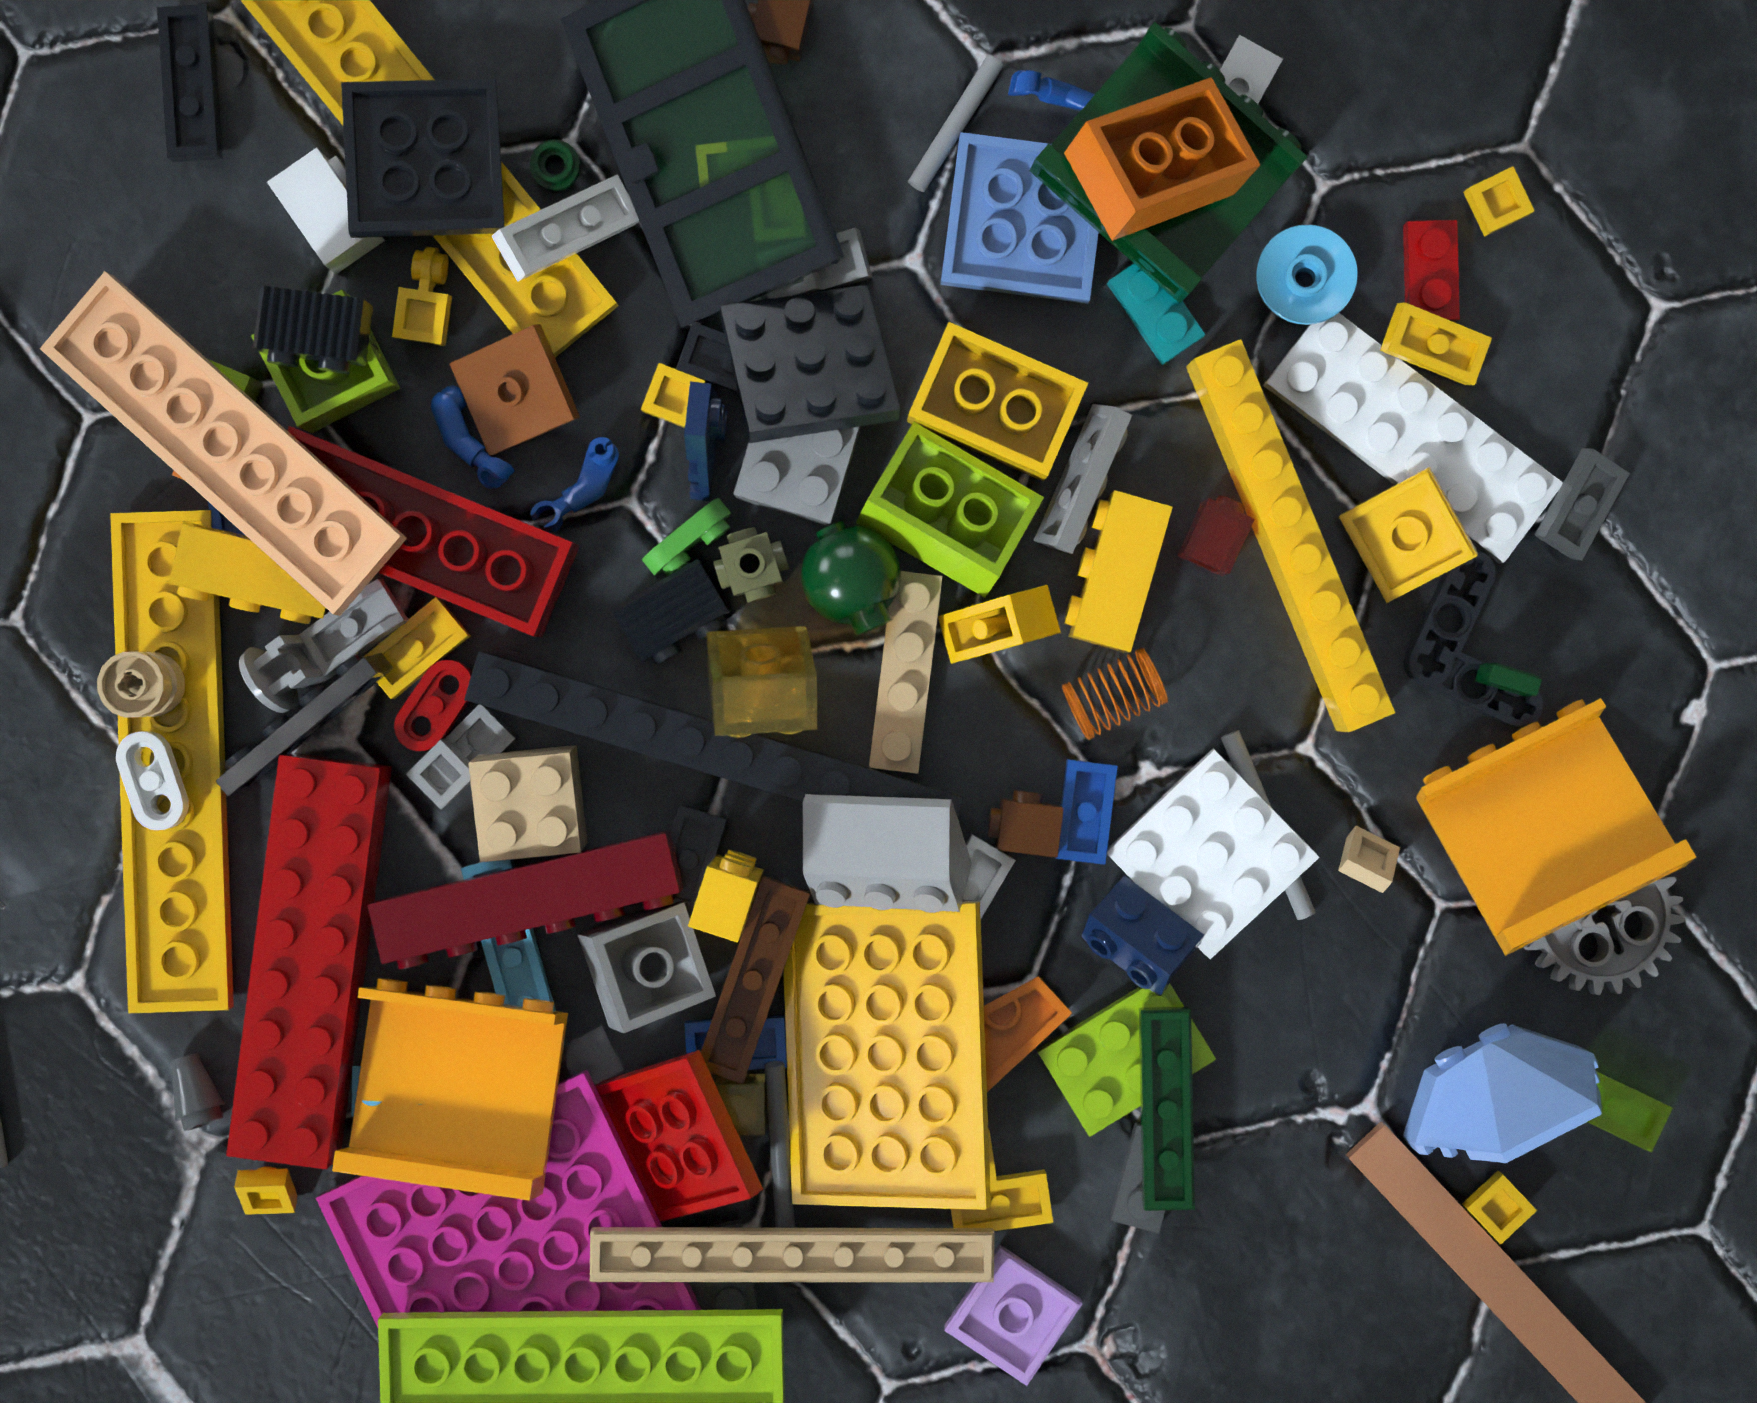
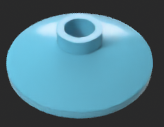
(1310, 251)

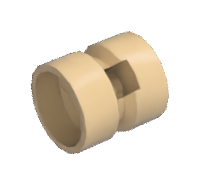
(140, 684)

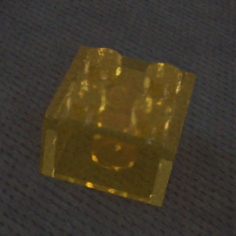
(761, 681)

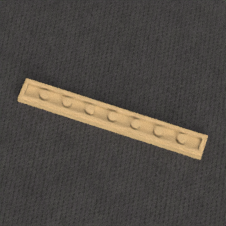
(791, 1254)

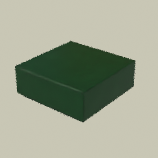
(1508, 679)

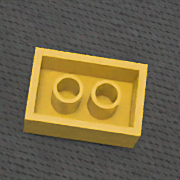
(997, 401)

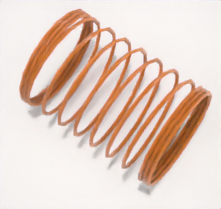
(1151, 677)

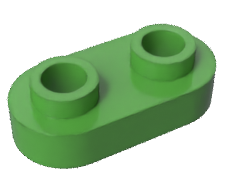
(705, 525)

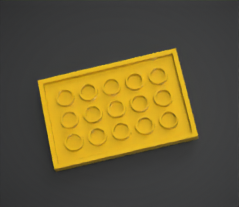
(887, 1059)

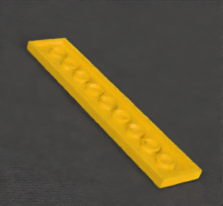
(356, 44)
(178, 874)

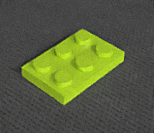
(1100, 1059)

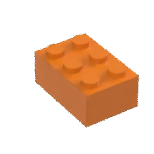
(1161, 158)

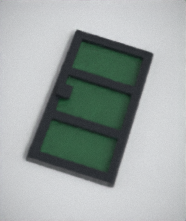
(703, 148)

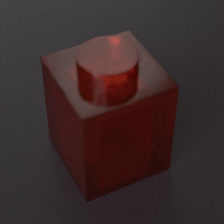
(1216, 535)

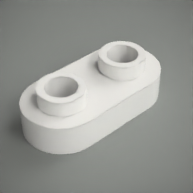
(147, 783)

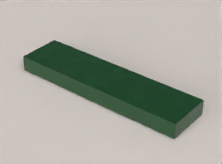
(1166, 1108)

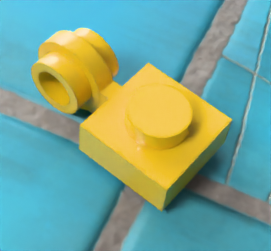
(421, 312)

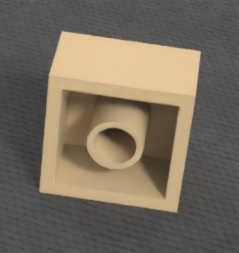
(528, 803)

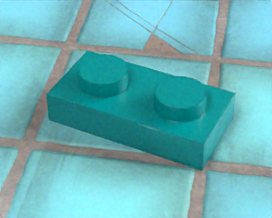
(1157, 316)

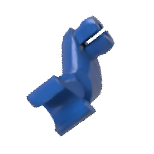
(1048, 90)
(447, 409)
(591, 483)

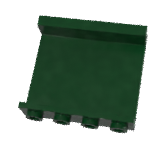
(1188, 245)

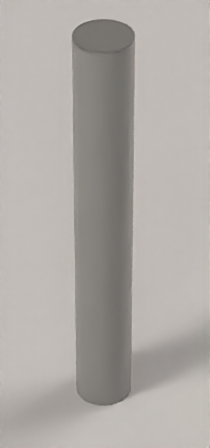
(955, 123)

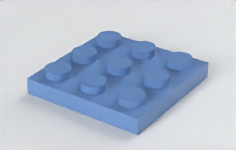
(1011, 228)

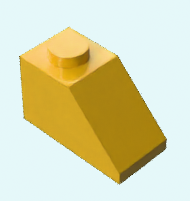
(999, 624)

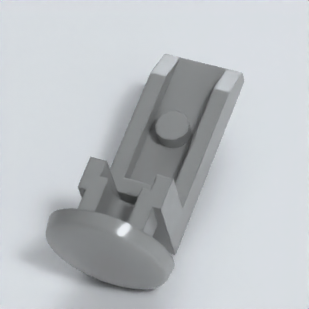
(320, 649)

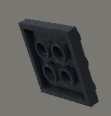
(422, 158)
(809, 363)

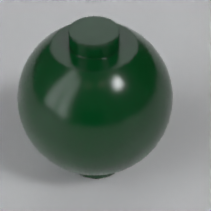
(851, 576)

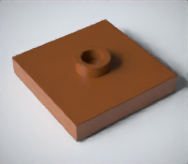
(514, 389)

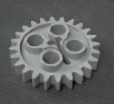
(1636, 954)

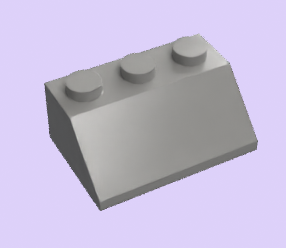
(884, 852)

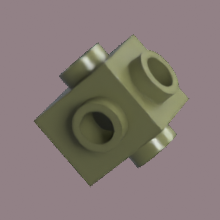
(757, 584)

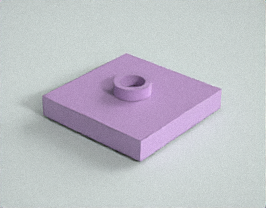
(1014, 1317)

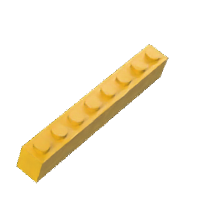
(1289, 537)

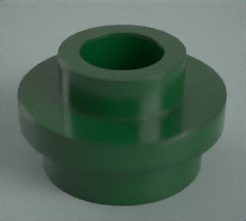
(554, 150)

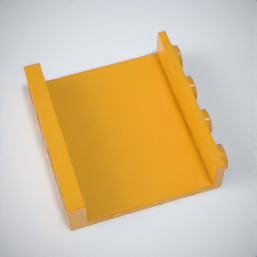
(1549, 826)
(483, 1086)

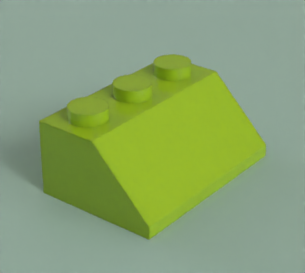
(949, 509)

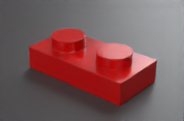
(1432, 267)

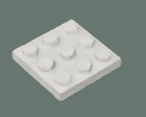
(1212, 852)

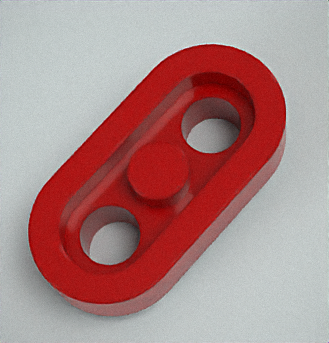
(433, 703)

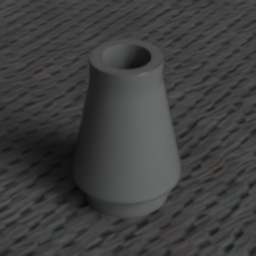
(195, 1095)

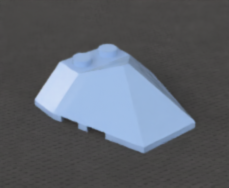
(1503, 1095)

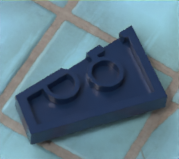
(703, 427)

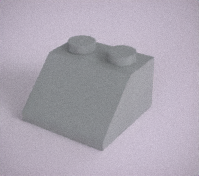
(646, 966)

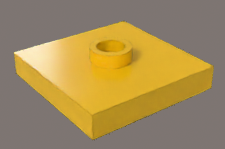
(1408, 535)

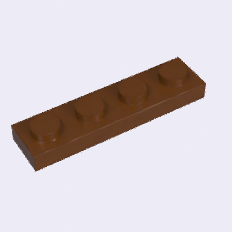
(753, 978)

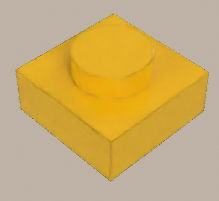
(1498, 201)
(669, 395)
(266, 1191)
(1499, 1207)

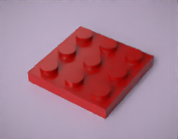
(679, 1137)

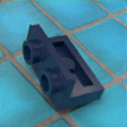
(1140, 935)

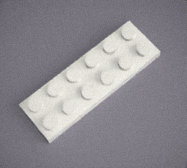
(1408, 424)

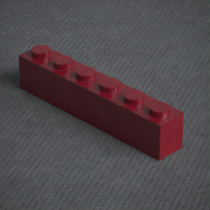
(526, 898)

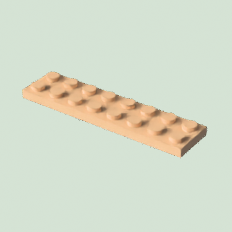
(223, 444)

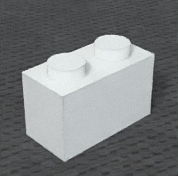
(317, 202)

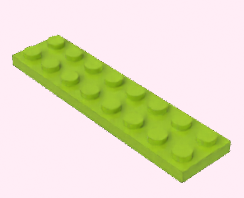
(582, 1356)

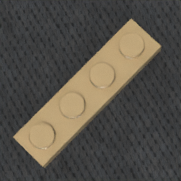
(906, 674)

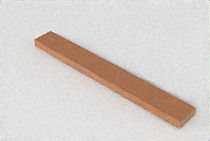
(1488, 1270)

